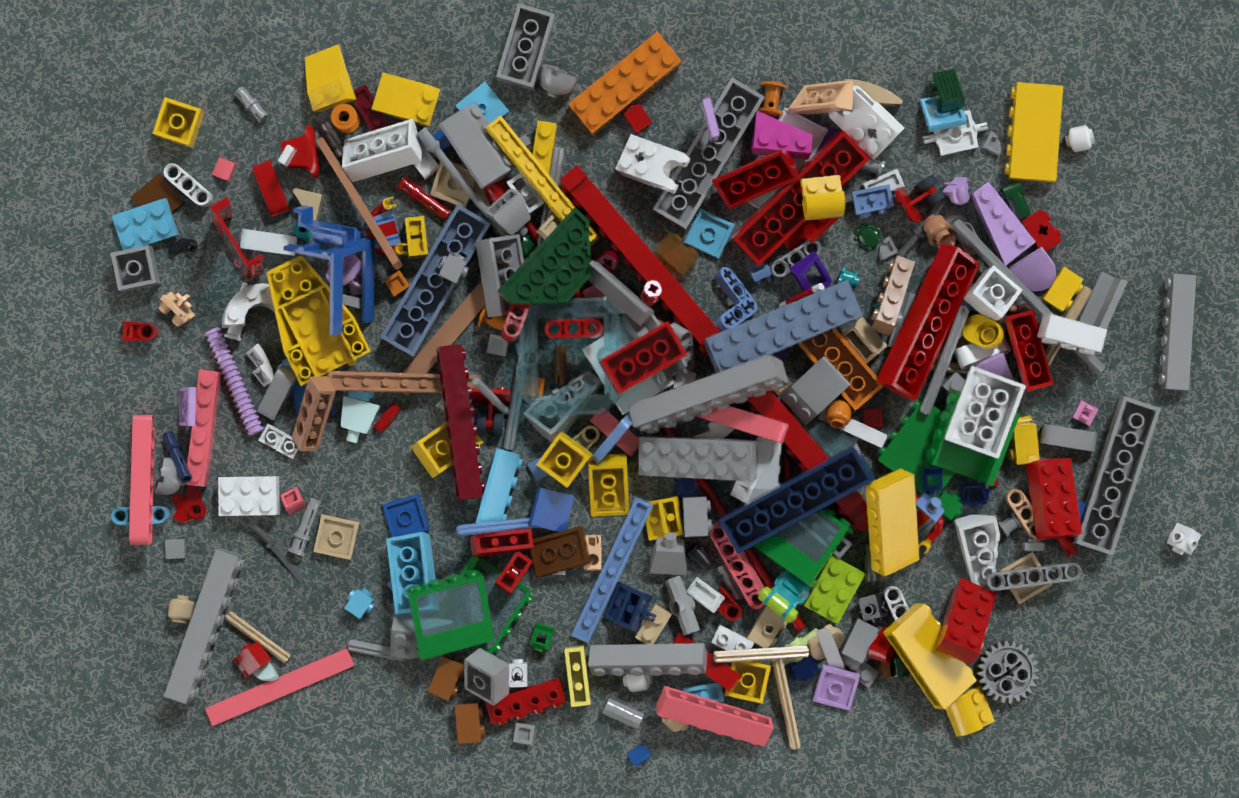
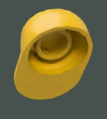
(983, 332)

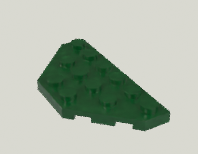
(555, 266)

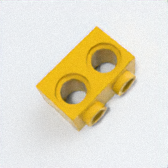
(416, 237)

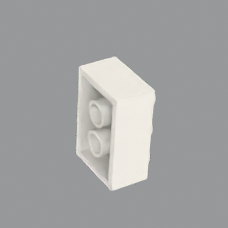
(1071, 334)
(248, 496)

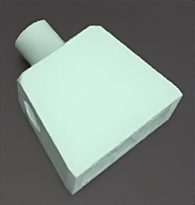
(358, 417)

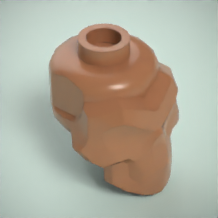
(939, 231)

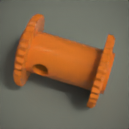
(772, 96)
(353, 120)
(496, 322)

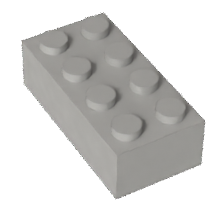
(525, 47)

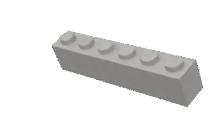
(1178, 332)
(647, 659)

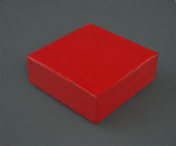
(873, 417)

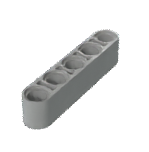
(1042, 576)

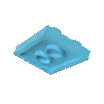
(145, 224)

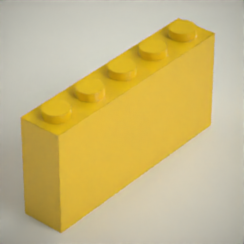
(1034, 132)
(892, 522)
(938, 674)

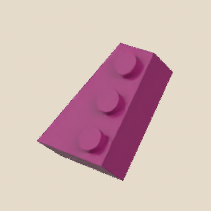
(774, 135)

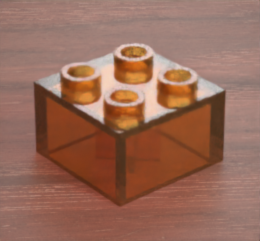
(676, 254)

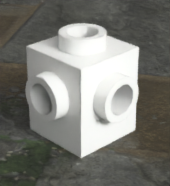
(1183, 539)

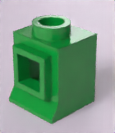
(541, 628)

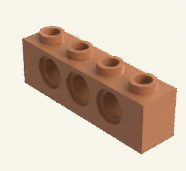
(313, 413)

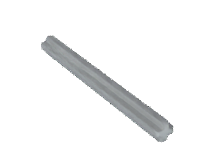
(944, 360)

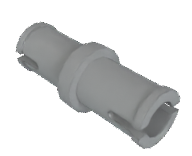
(251, 104)

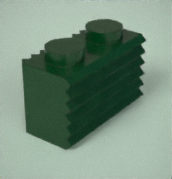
(948, 90)

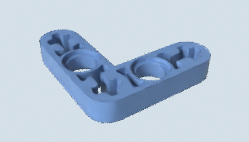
(740, 301)
(612, 439)

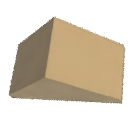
(310, 199)

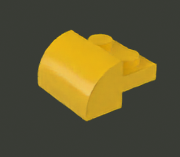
(822, 197)
(664, 518)
(969, 712)

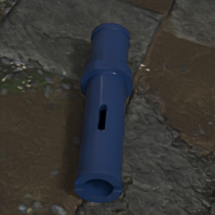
(174, 450)

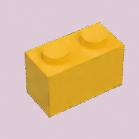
(1062, 290)

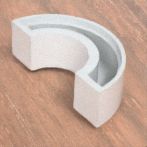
(245, 299)

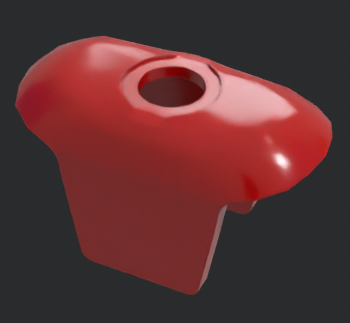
(306, 154)

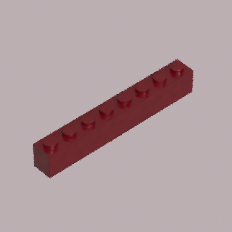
(459, 422)

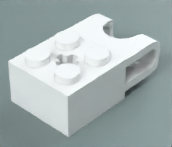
(863, 119)
(650, 163)

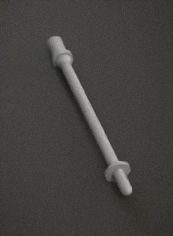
(434, 147)

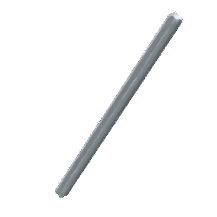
(991, 259)

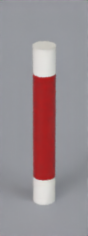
(819, 287)

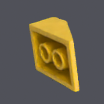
(328, 79)
(405, 99)
(435, 451)
(609, 486)

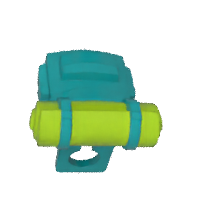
(785, 596)

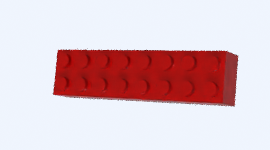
(784, 209)
(928, 322)

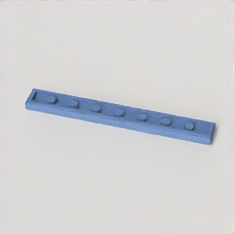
(612, 570)

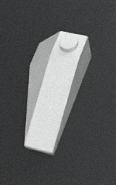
(767, 472)
(979, 545)

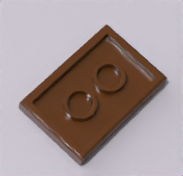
(560, 552)

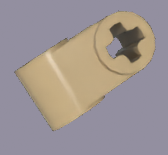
(583, 440)

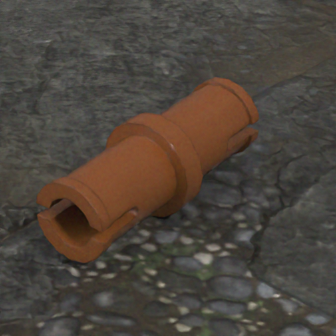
(560, 364)

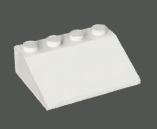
(639, 392)
(984, 412)

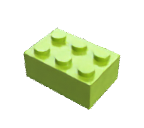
(835, 589)

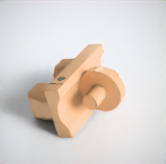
(179, 305)

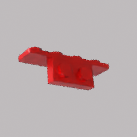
(810, 230)

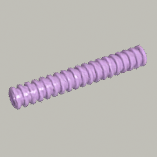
(234, 381)

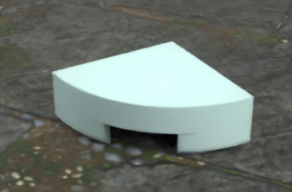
(266, 673)

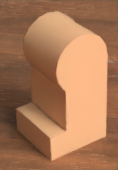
(595, 553)

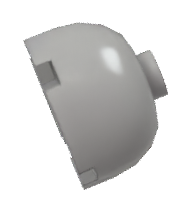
(556, 81)
(167, 480)

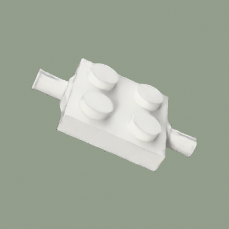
(957, 138)

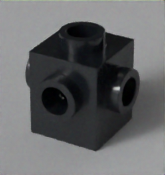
(873, 608)

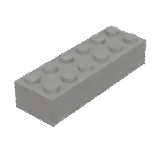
(698, 457)

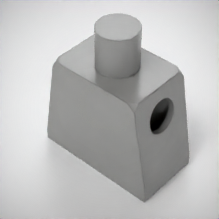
(510, 213)
(669, 556)

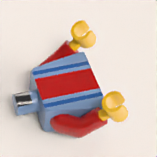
(387, 223)
(928, 518)

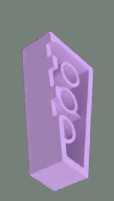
(1002, 226)

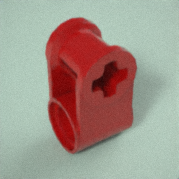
(136, 331)
(726, 603)
(881, 648)

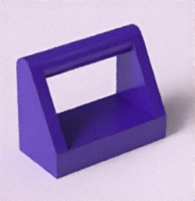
(801, 267)

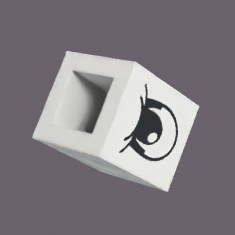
(518, 673)

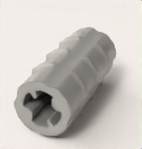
(623, 713)

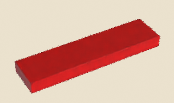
(717, 671)

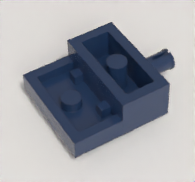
(629, 607)

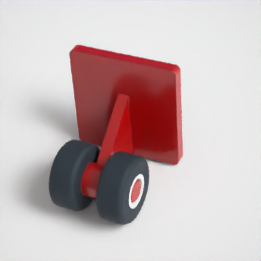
(929, 190)
(496, 423)

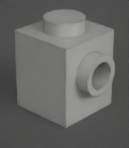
(453, 268)

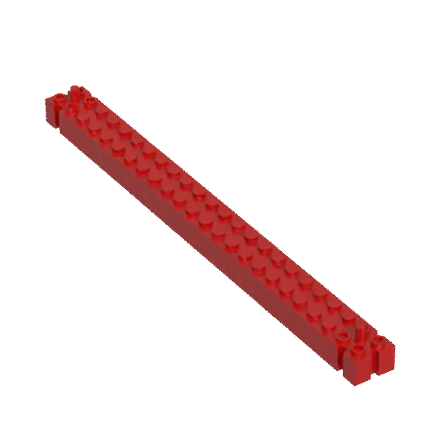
(689, 315)

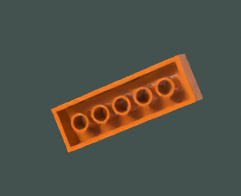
(624, 83)
(847, 362)

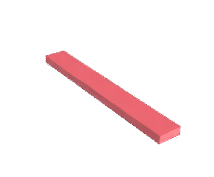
(282, 686)

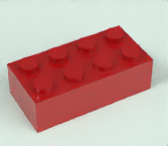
(642, 358)
(1053, 499)
(966, 621)

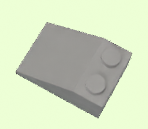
(814, 390)
(403, 637)

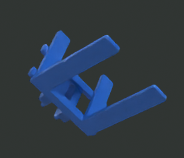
(347, 242)

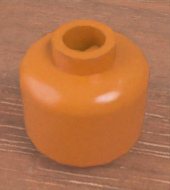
(838, 413)

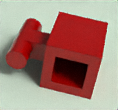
(251, 658)

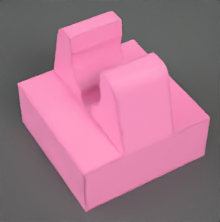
(1085, 413)

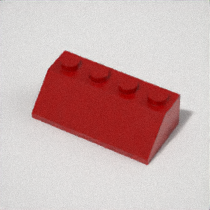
(756, 178)
(1028, 350)

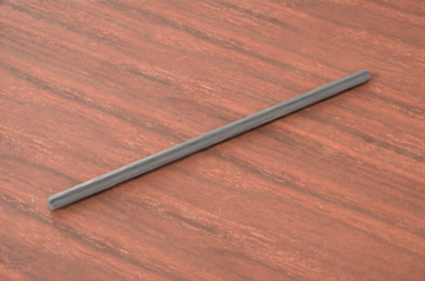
(516, 400)

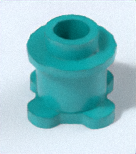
(306, 236)
(850, 276)

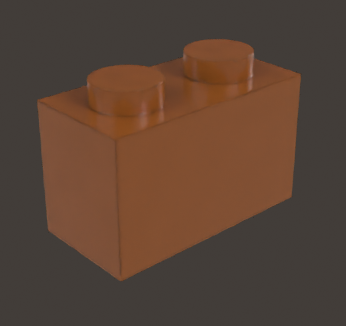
(446, 677)
(468, 722)

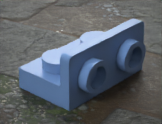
(872, 200)

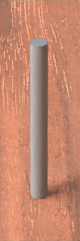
(490, 395)

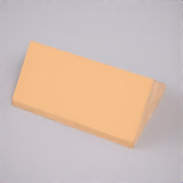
(824, 98)

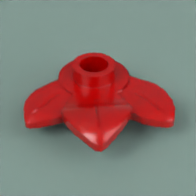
(186, 503)

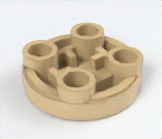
(815, 647)

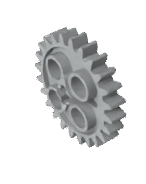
(1016, 686)

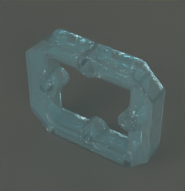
(529, 384)

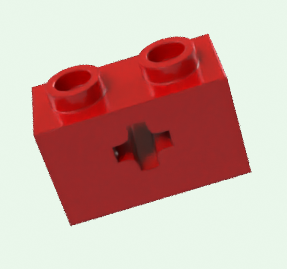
(1042, 220)
(513, 573)

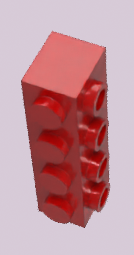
(526, 700)

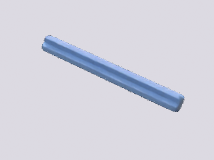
(497, 526)

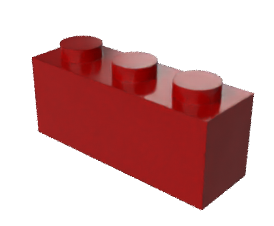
(501, 542)

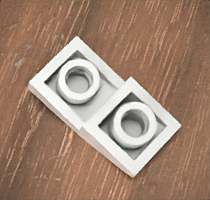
(278, 440)

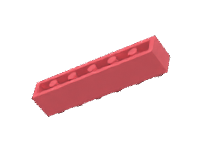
(203, 431)
(714, 716)

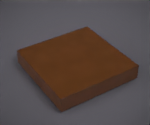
(156, 190)

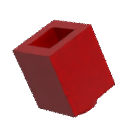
(637, 118)

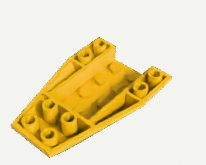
(304, 322)

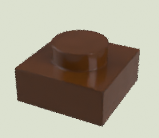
(885, 668)

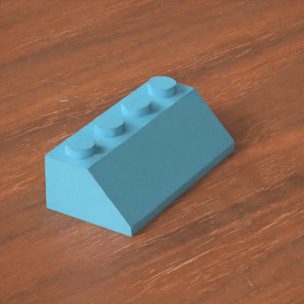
(498, 486)
(409, 565)

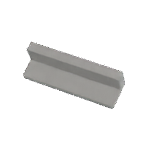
(619, 294)
(1102, 300)
(638, 331)

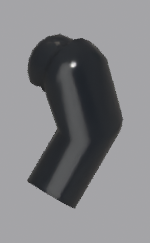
(185, 244)

